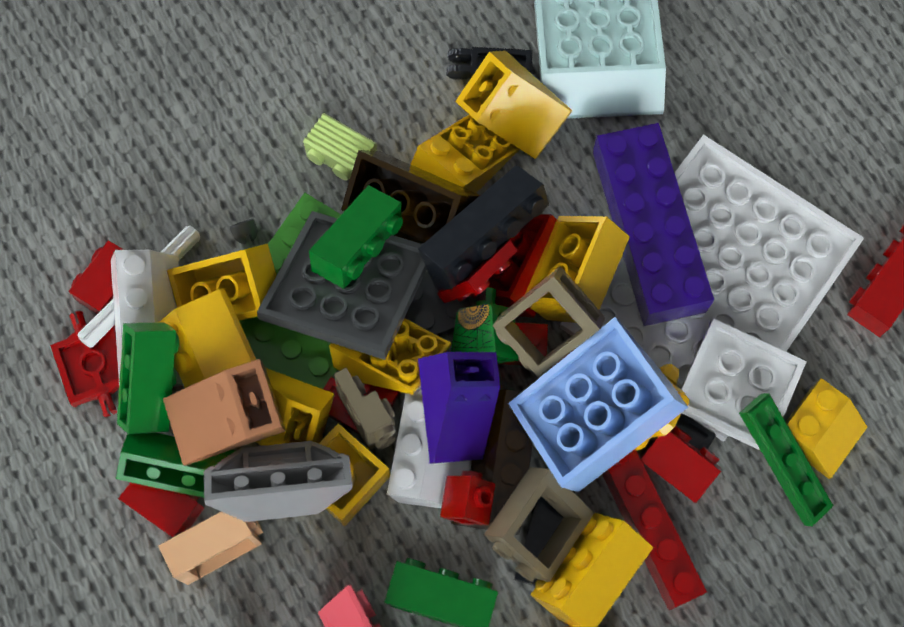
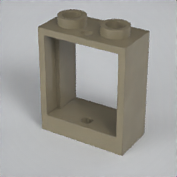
(575, 304)
(501, 532)

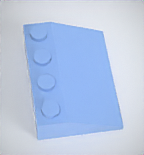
(596, 406)

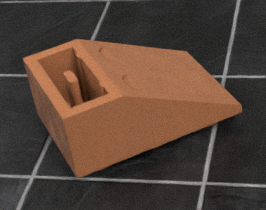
(224, 412)

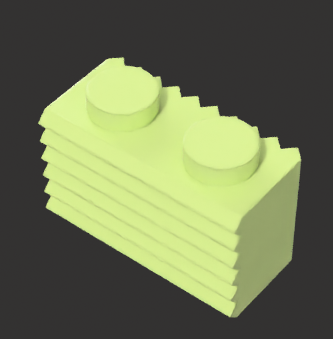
(335, 145)

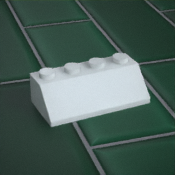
(141, 290)
(412, 476)

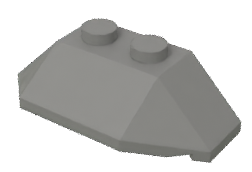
(277, 481)

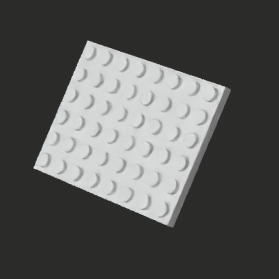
(762, 254)

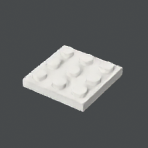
(733, 372)

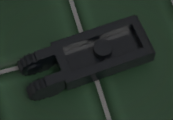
(476, 56)

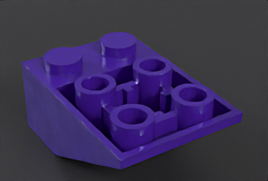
(458, 403)

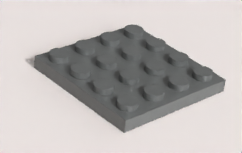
(357, 317)

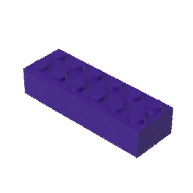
(650, 209)

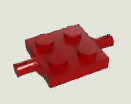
(86, 370)

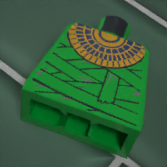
(475, 331)

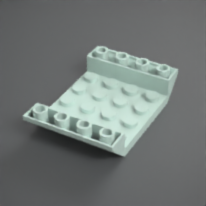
(602, 56)

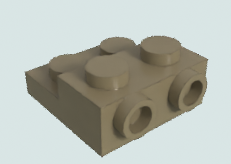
(369, 413)

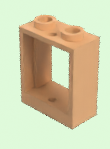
(209, 546)

